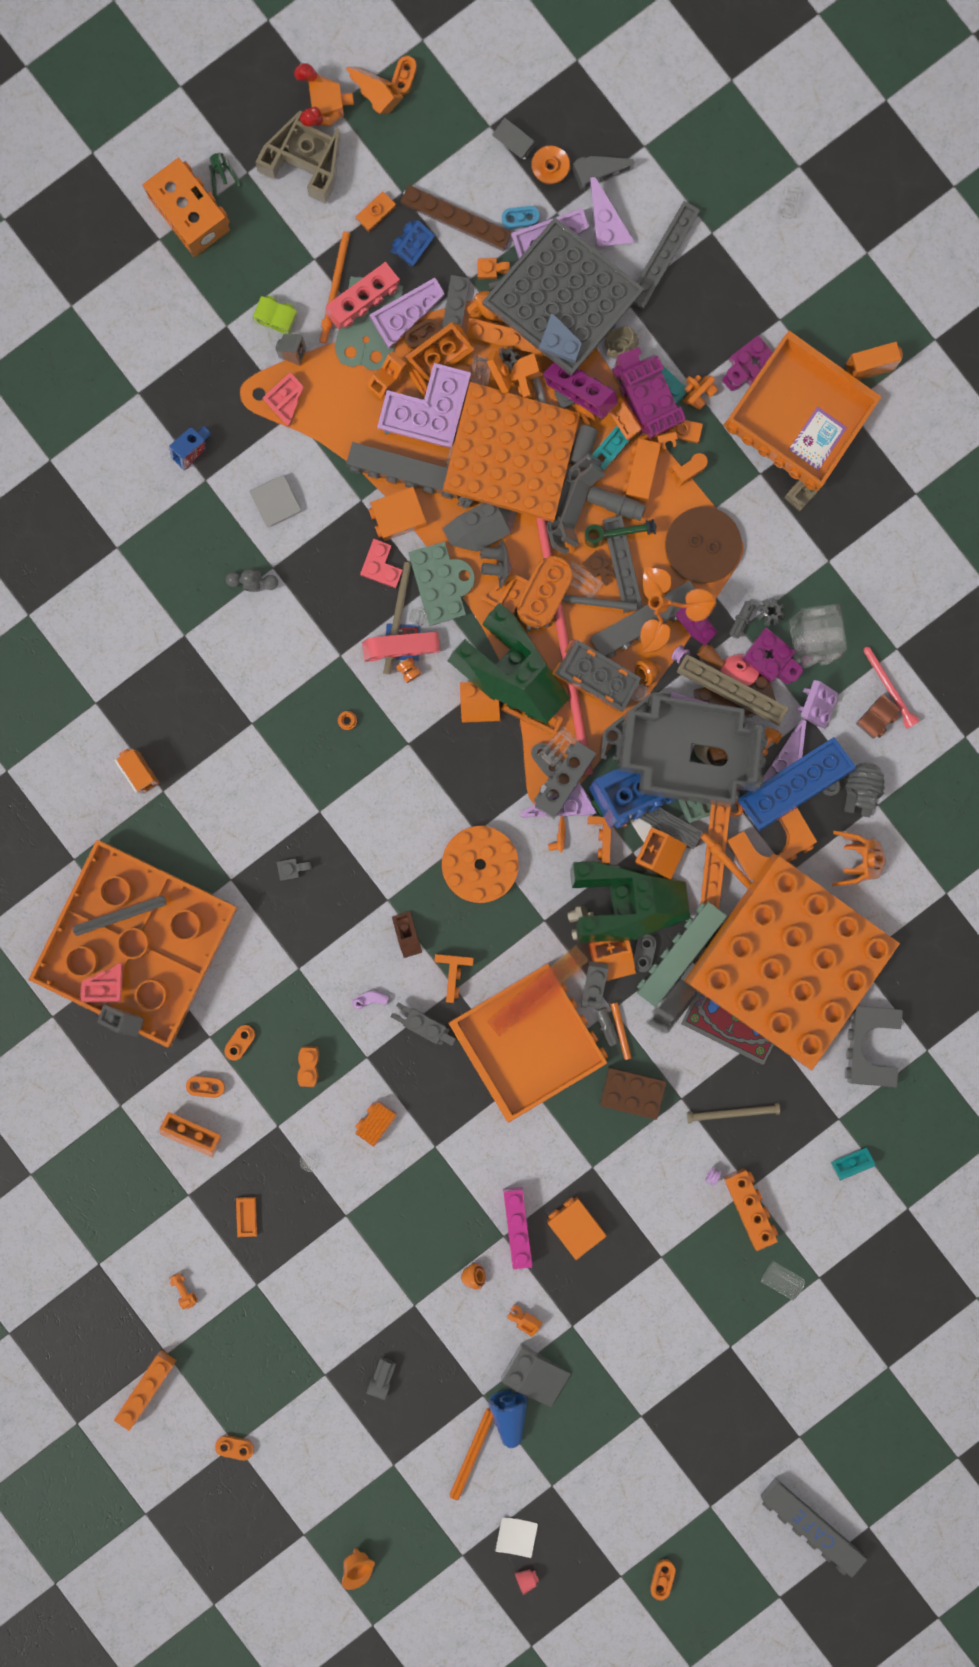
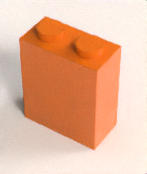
(874, 361)
(397, 514)
(576, 1227)

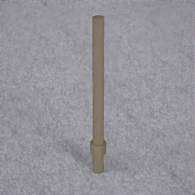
(398, 612)

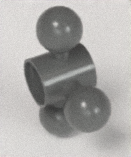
(251, 580)

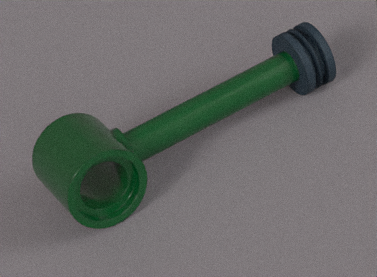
(649, 527)

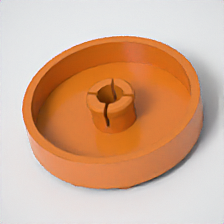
(460, 860)

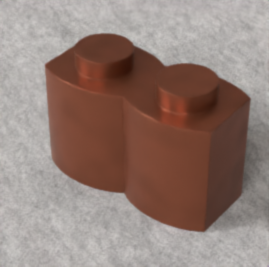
(878, 716)

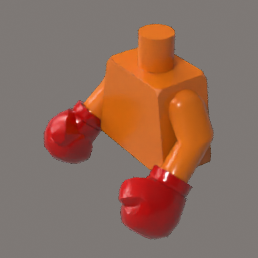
(325, 98)

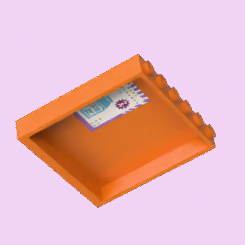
(802, 411)

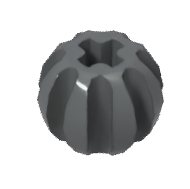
(508, 354)
(776, 614)

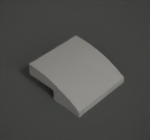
(275, 500)

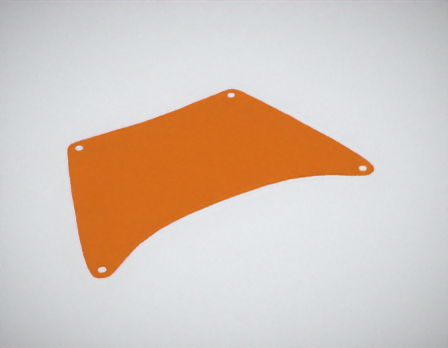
(342, 410)

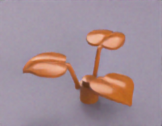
(656, 583)

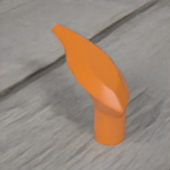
(560, 844)

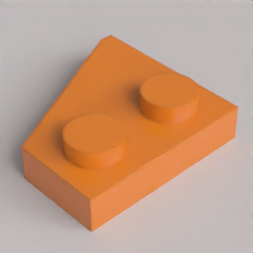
(508, 594)

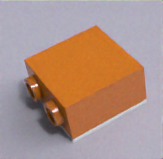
(136, 771)

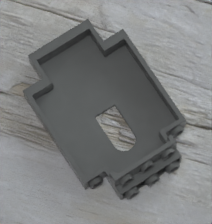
(660, 750)

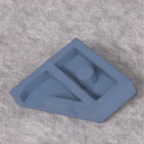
(559, 341)

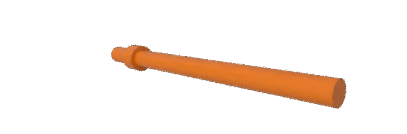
(326, 323)
(716, 849)

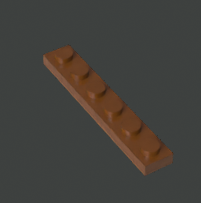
(456, 218)

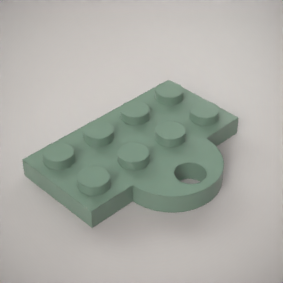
(440, 582)

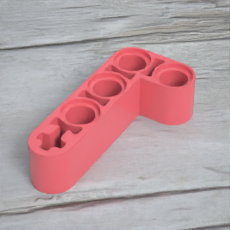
(400, 645)

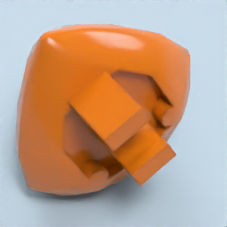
(479, 309)

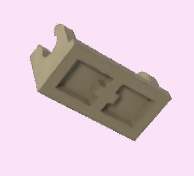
(800, 495)

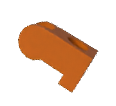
(689, 470)

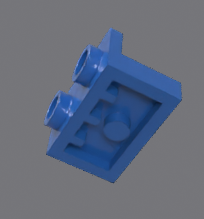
(412, 242)

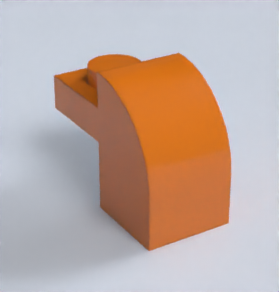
(524, 371)
(387, 375)

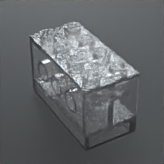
(817, 635)

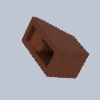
(406, 934)

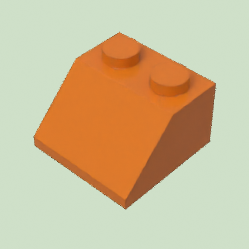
(477, 705)

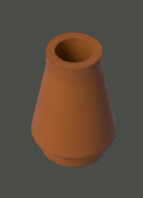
(710, 656)

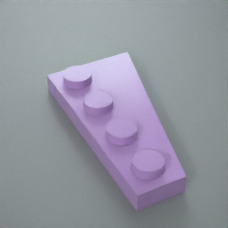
(524, 238)
(403, 313)

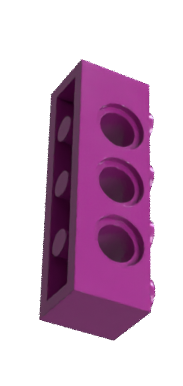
(582, 390)

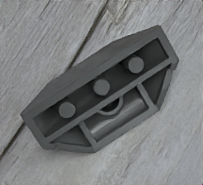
(480, 527)

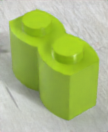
(275, 315)

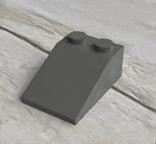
(535, 1376)

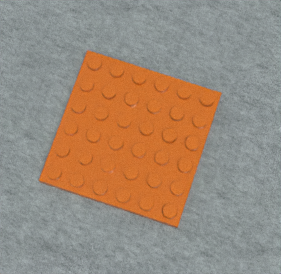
(511, 452)

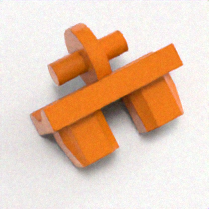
(705, 385)

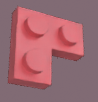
(375, 566)

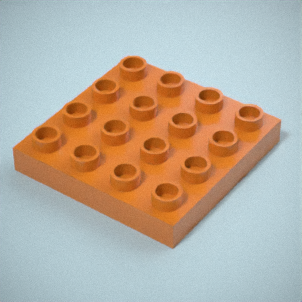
(160, 950)
(792, 961)

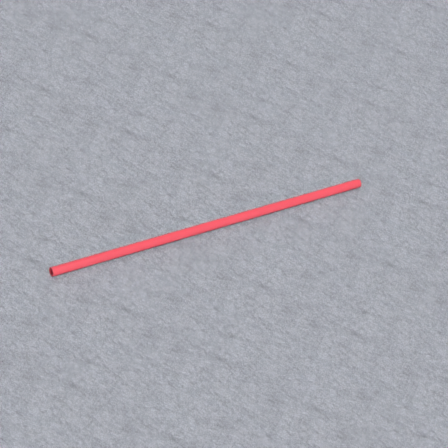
(563, 642)

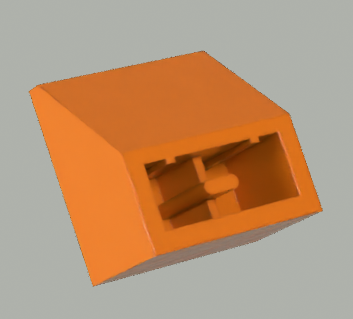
(660, 853)
(617, 955)

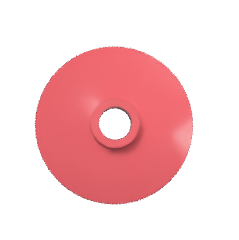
(746, 675)

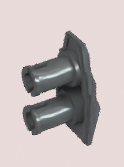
(504, 565)

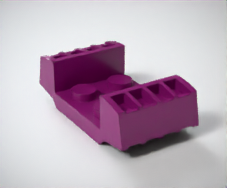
(651, 396)

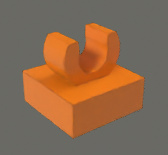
(669, 435)

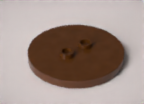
(703, 545)

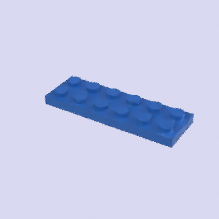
(797, 784)

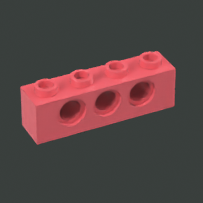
(381, 275)

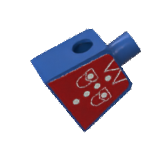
(188, 447)

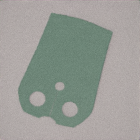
(364, 327)

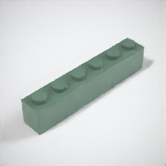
(681, 954)

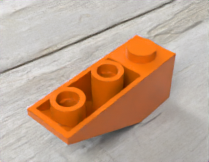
(379, 91)

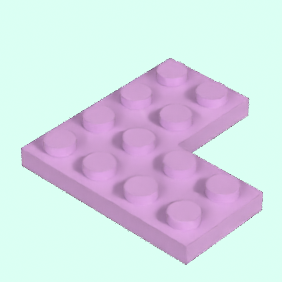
(434, 417)

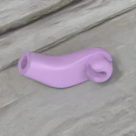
(369, 997)

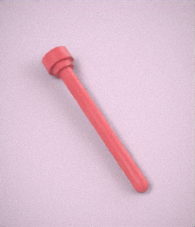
(909, 718)

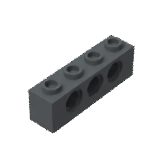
(585, 757)

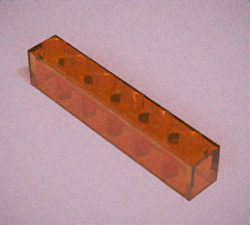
(537, 990)

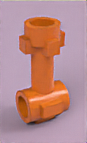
(772, 736)
(188, 1299)

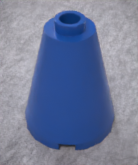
(509, 1416)

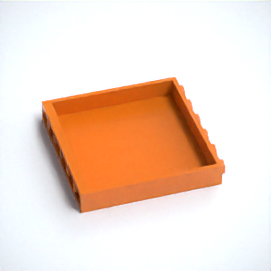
(535, 1055)

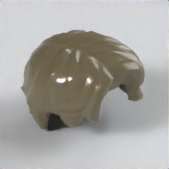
(620, 341)

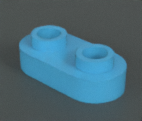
(519, 215)

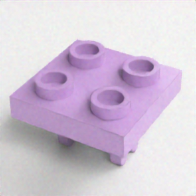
(818, 704)

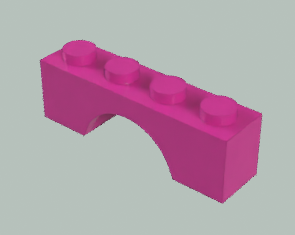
(517, 1228)

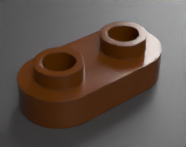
(421, 333)

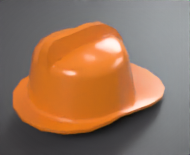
(356, 1570)

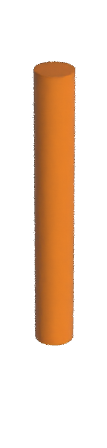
(621, 1031)

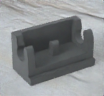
(514, 139)

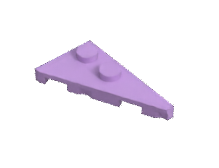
(607, 223)
(790, 752)
(575, 805)

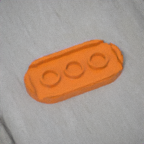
(544, 591)

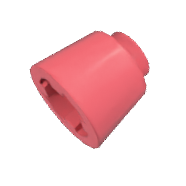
(526, 1580)

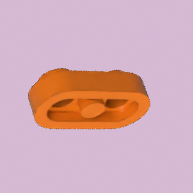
(404, 77)
(239, 1042)
(205, 1088)
(234, 1445)
(662, 1578)

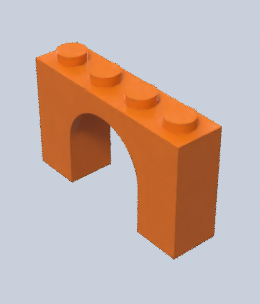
(798, 839)

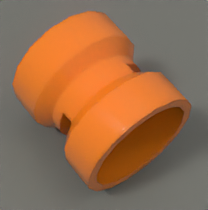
(406, 666)

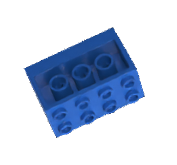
(624, 785)

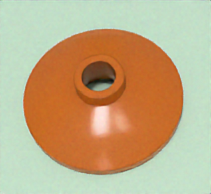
(550, 156)

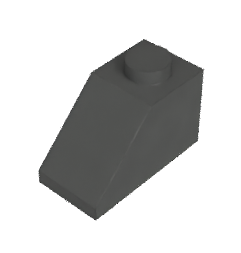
(291, 348)
(120, 1020)

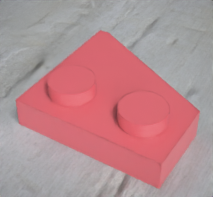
(284, 398)
(104, 986)

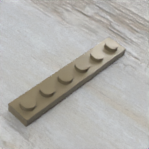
(732, 690)

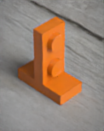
(604, 835)
(454, 972)

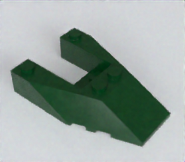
(520, 677)
(639, 902)

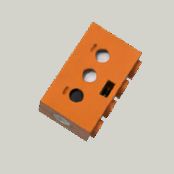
(187, 206)

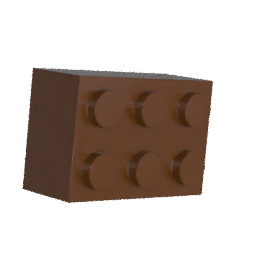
(632, 1093)

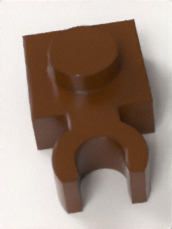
(597, 565)

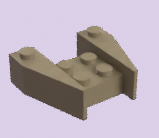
(305, 149)

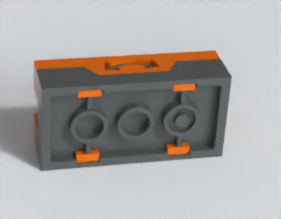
(597, 676)

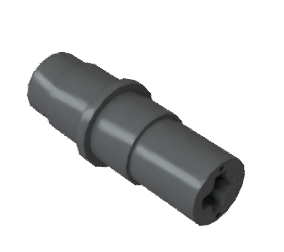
(616, 503)

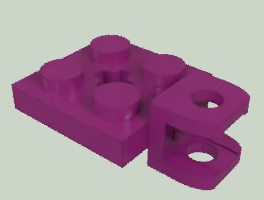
(742, 368)
(779, 665)

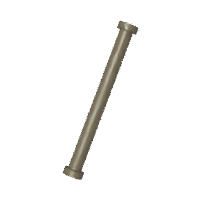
(733, 1113)

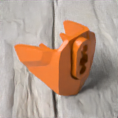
(872, 862)

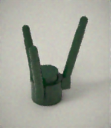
(219, 165)

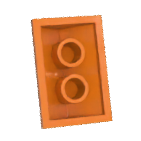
(443, 348)

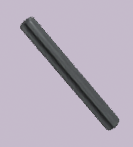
(119, 915)

